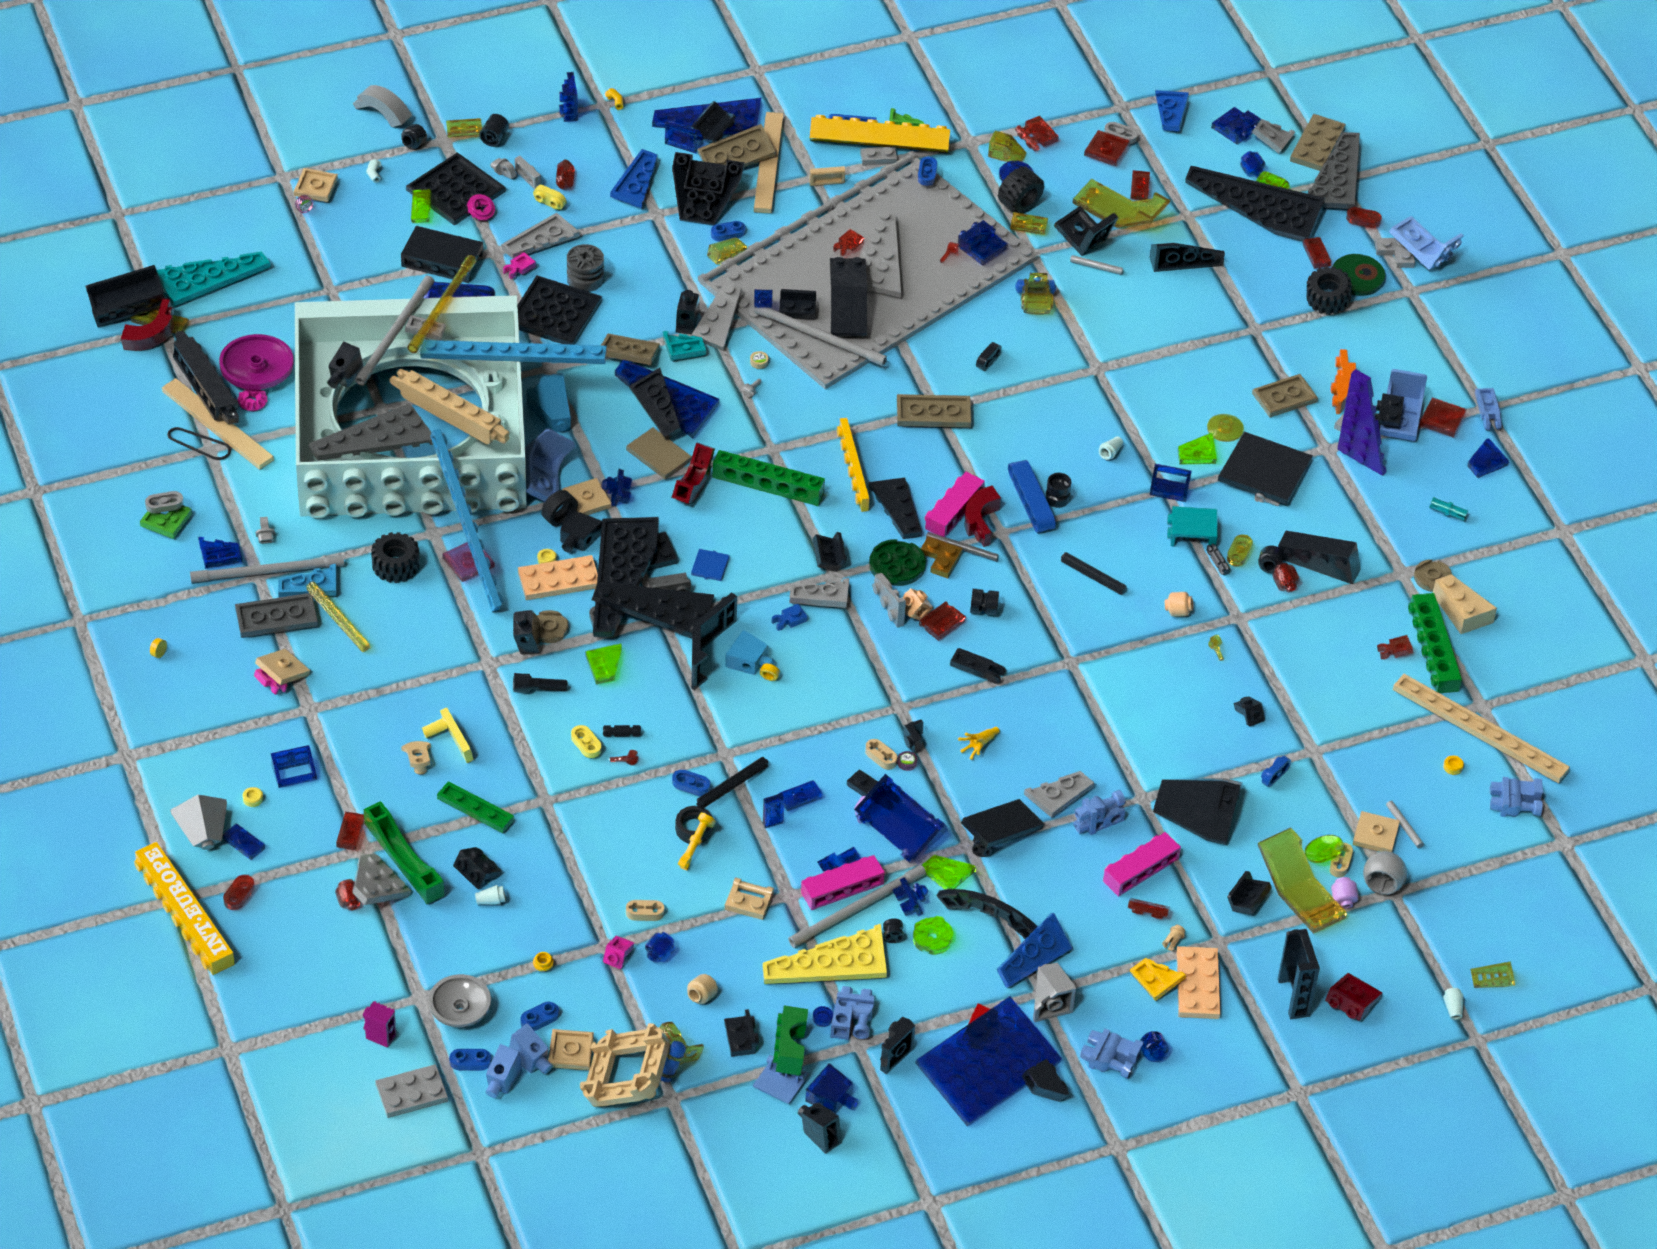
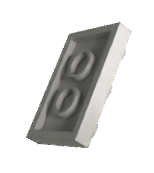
(411, 1091)

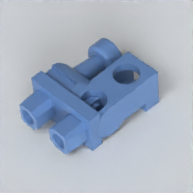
(1516, 796)
(1099, 813)
(850, 1007)
(1111, 1052)

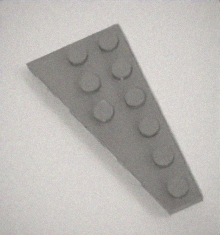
(882, 255)

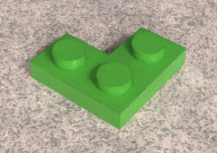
(166, 524)

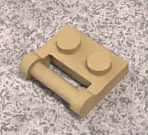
(746, 903)

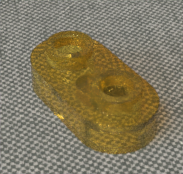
(1237, 553)

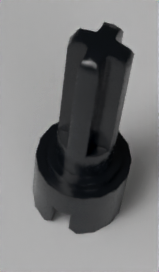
(524, 683)

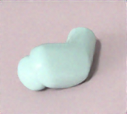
(371, 170)

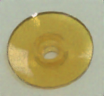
(1225, 427)

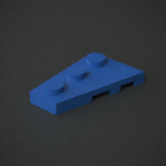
(1171, 108)

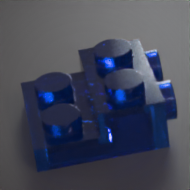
(569, 99)
(1236, 125)
(981, 242)

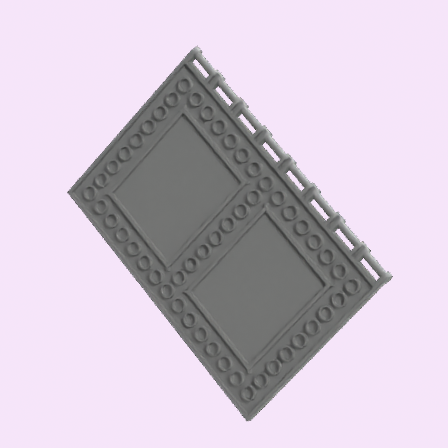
(929, 289)

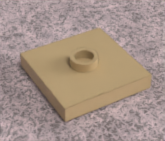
(316, 184)
(590, 496)
(282, 666)
(1375, 832)
(571, 1049)

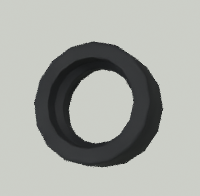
(555, 501)
(688, 813)

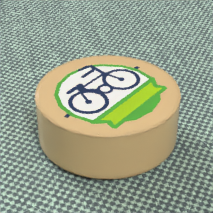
(759, 360)

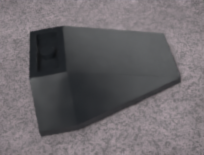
(704, 187)
(1200, 805)

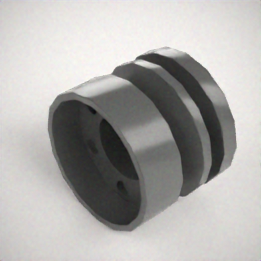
(585, 267)

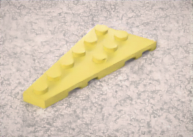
(838, 959)

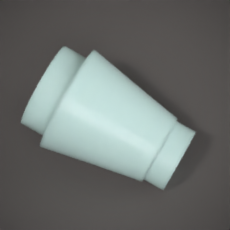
(1110, 448)
(491, 896)
(1454, 1003)

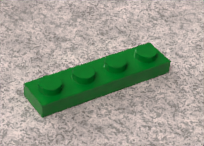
(475, 807)

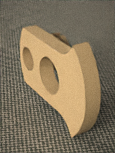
(421, 761)

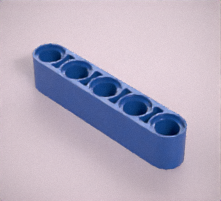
(1031, 496)

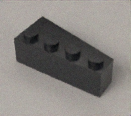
(1322, 554)

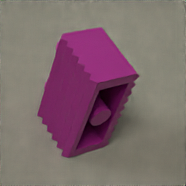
(379, 1024)

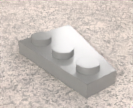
(826, 594)

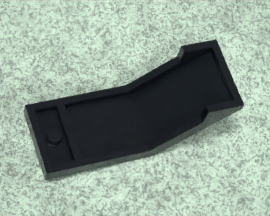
(848, 296)
(707, 629)

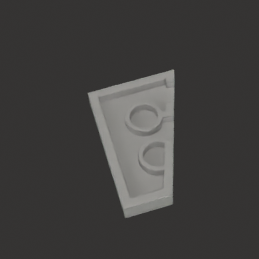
(889, 599)
(1059, 794)

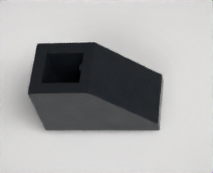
(1045, 1082)

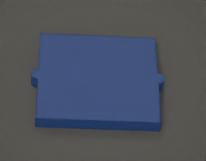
(710, 565)

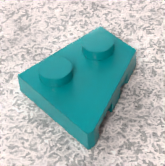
(683, 346)

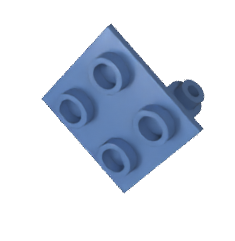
(778, 1084)

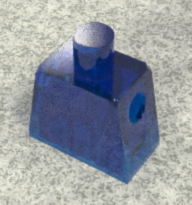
(831, 1090)

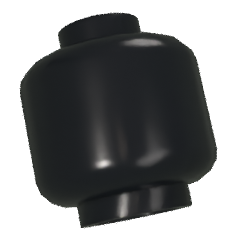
(414, 136)
(1270, 558)

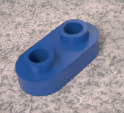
(927, 171)
(728, 230)
(1276, 771)
(690, 782)
(541, 1015)
(470, 1059)

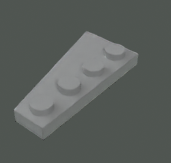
(540, 236)
(719, 316)

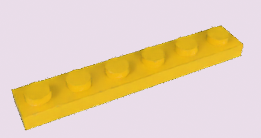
(854, 468)

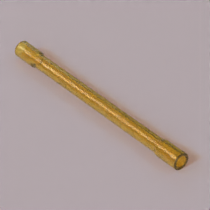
(418, 339)

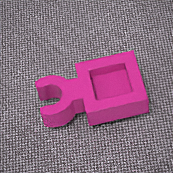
(521, 264)
(267, 681)

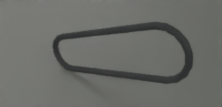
(202, 436)

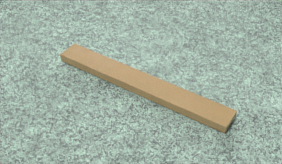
(768, 166)
(228, 433)

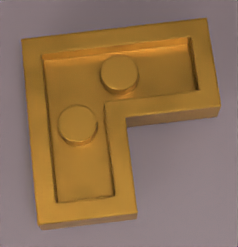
(944, 553)

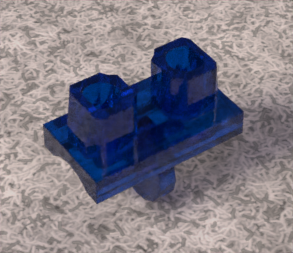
(615, 487)
(911, 905)

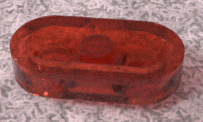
(565, 174)
(1363, 217)
(237, 893)

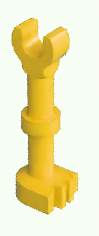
(705, 821)

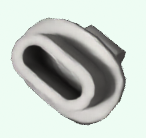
(503, 167)
(265, 534)

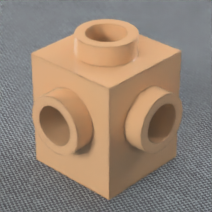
(916, 604)

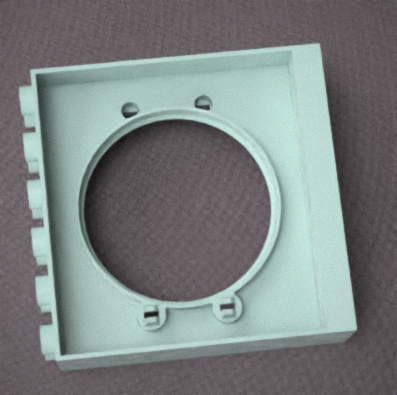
(394, 485)

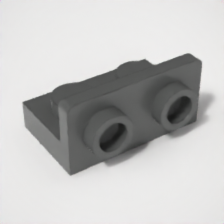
(672, 582)

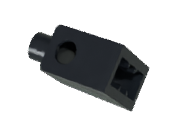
(690, 304)
(345, 365)
(579, 531)
(526, 625)
(821, 1126)

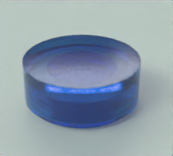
(822, 1016)

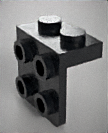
(713, 122)

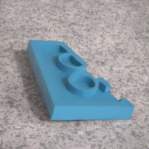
(297, 583)

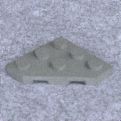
(377, 881)

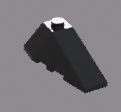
(1181, 256)

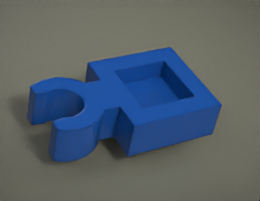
(790, 616)

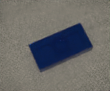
(801, 795)
(773, 810)
(243, 841)

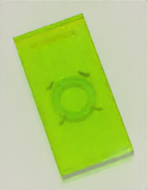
(421, 206)

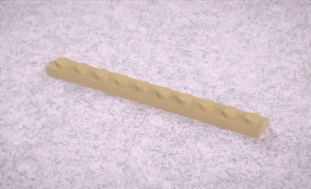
(1481, 728)

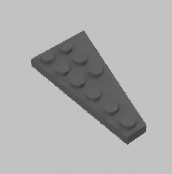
(378, 434)

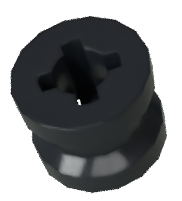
(979, 850)
(893, 930)

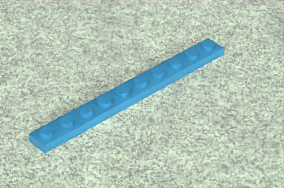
(513, 352)
(464, 513)

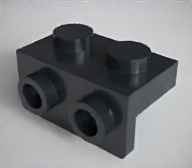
(1389, 410)
(829, 551)
(476, 866)
(1248, 894)

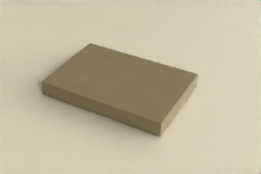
(631, 349)
(1284, 395)
(658, 454)

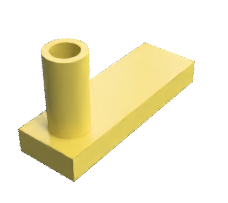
(448, 722)

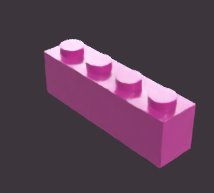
(952, 506)
(1141, 864)
(842, 882)

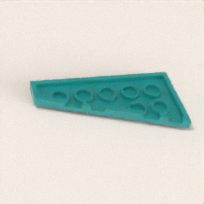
(204, 276)

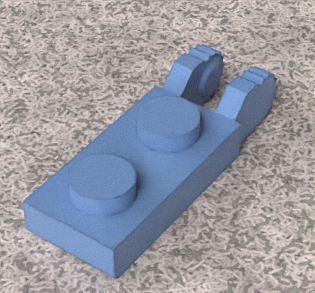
(1488, 407)

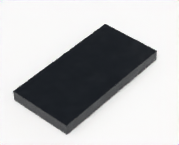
(1002, 823)

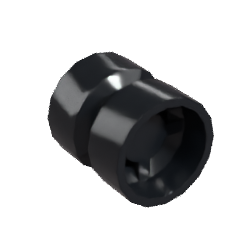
(494, 130)
(1058, 490)
(984, 602)

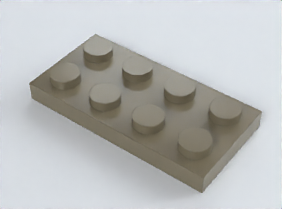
(1317, 142)
(746, 146)
(933, 410)

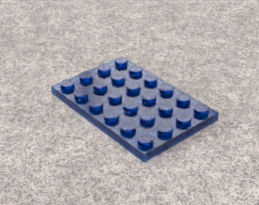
(986, 1060)

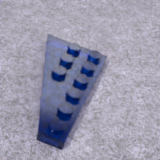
(745, 110)
(690, 404)

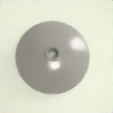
(456, 993)

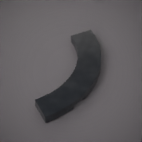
(989, 905)

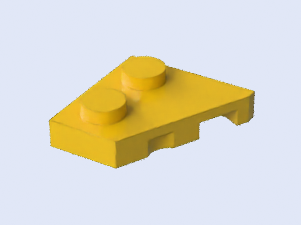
(1156, 978)

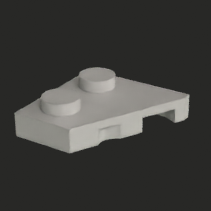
(1272, 135)

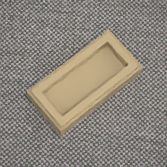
(827, 176)

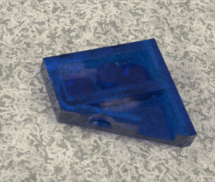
(1487, 459)
(219, 553)

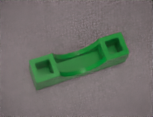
(788, 1053)

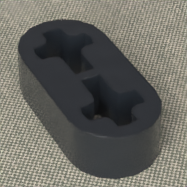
(988, 356)

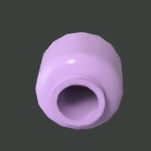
(1345, 892)

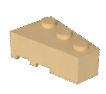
(1463, 605)

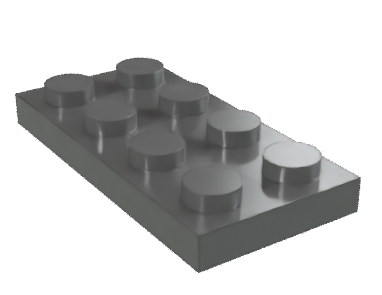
(276, 615)

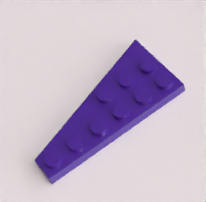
(1359, 429)

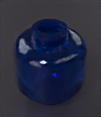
(1252, 164)
(660, 947)
(1154, 1046)

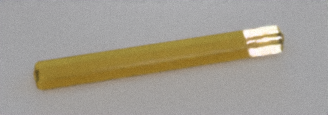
(338, 616)

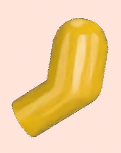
(613, 93)

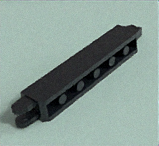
(205, 379)

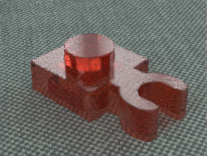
(849, 240)
(1397, 646)

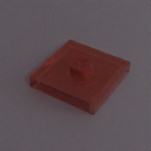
(1106, 148)
(1442, 417)

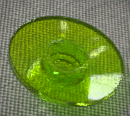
(1324, 848)

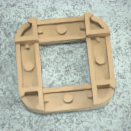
(644, 1084)

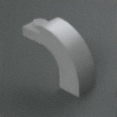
(386, 102)

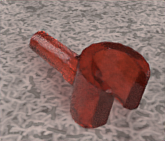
(952, 248)
(630, 759)

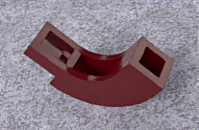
(152, 334)
(695, 478)
(979, 505)

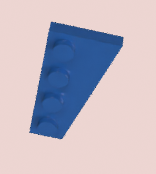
(636, 179)
(1038, 949)

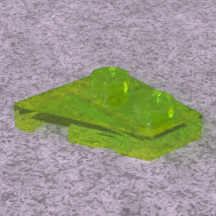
(1198, 451)
(604, 662)
(947, 872)

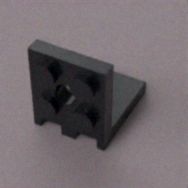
(1091, 233)

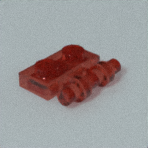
(1041, 133)

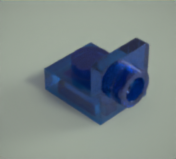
(763, 298)

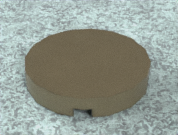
(1428, 571)
(552, 626)

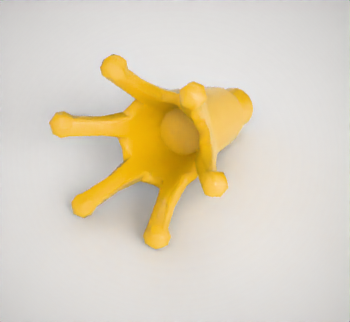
(979, 740)

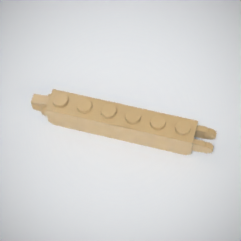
(449, 407)

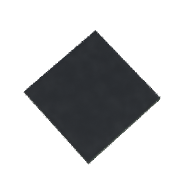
(453, 185)
(556, 310)
(1265, 468)

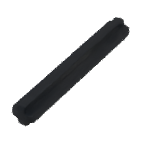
(1093, 573)

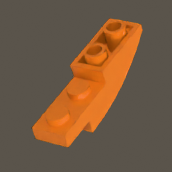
(1342, 380)

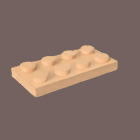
(558, 577)
(1200, 990)

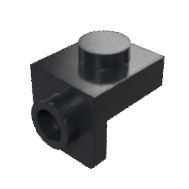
(1251, 709)
(912, 735)

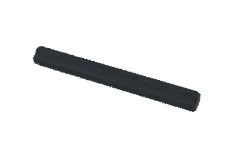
(732, 782)

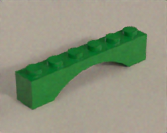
(420, 875)

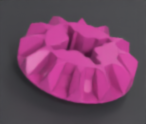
(482, 201)
(249, 403)

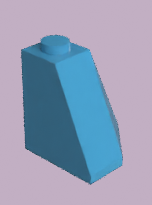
(550, 402)

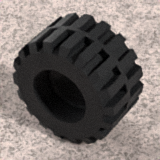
(1021, 190)
(1329, 300)
(398, 546)

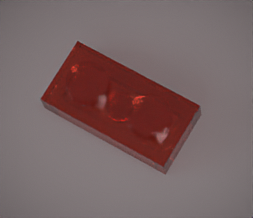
(1140, 185)
(1316, 252)
(350, 831)
(1140, 906)

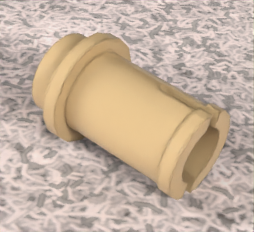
(1177, 933)

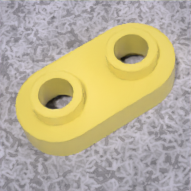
(549, 197)
(589, 744)

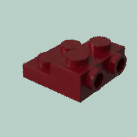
(1353, 996)

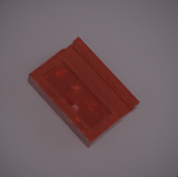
(942, 620)

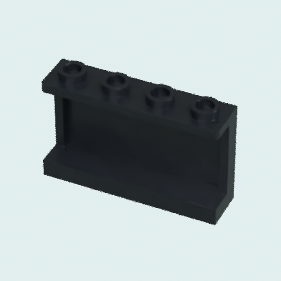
(438, 252)
(125, 295)
(1300, 969)

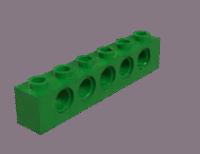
(768, 478)
(1435, 643)

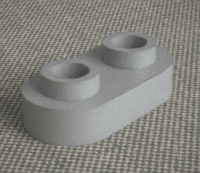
(1121, 131)
(164, 502)

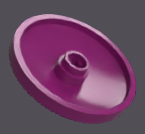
(256, 361)

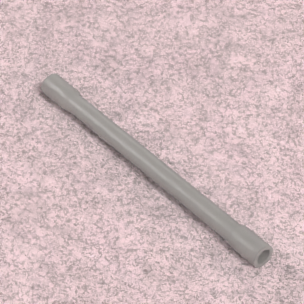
(871, 355)
(367, 370)
(206, 575)
(805, 934)

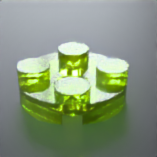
(933, 925)

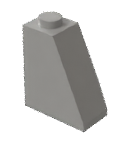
(201, 820)
(1053, 993)

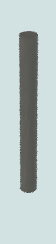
(967, 548)

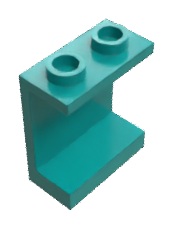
(1192, 523)

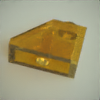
(1005, 148)

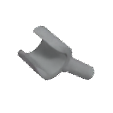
(749, 389)
(1259, 497)

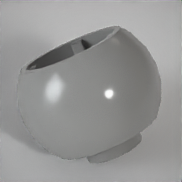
(1385, 872)

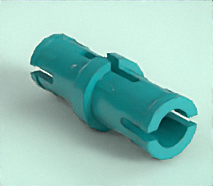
(1448, 509)

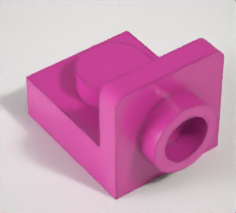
(616, 951)

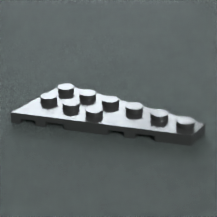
(1339, 174)

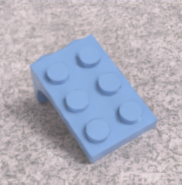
(1424, 245)

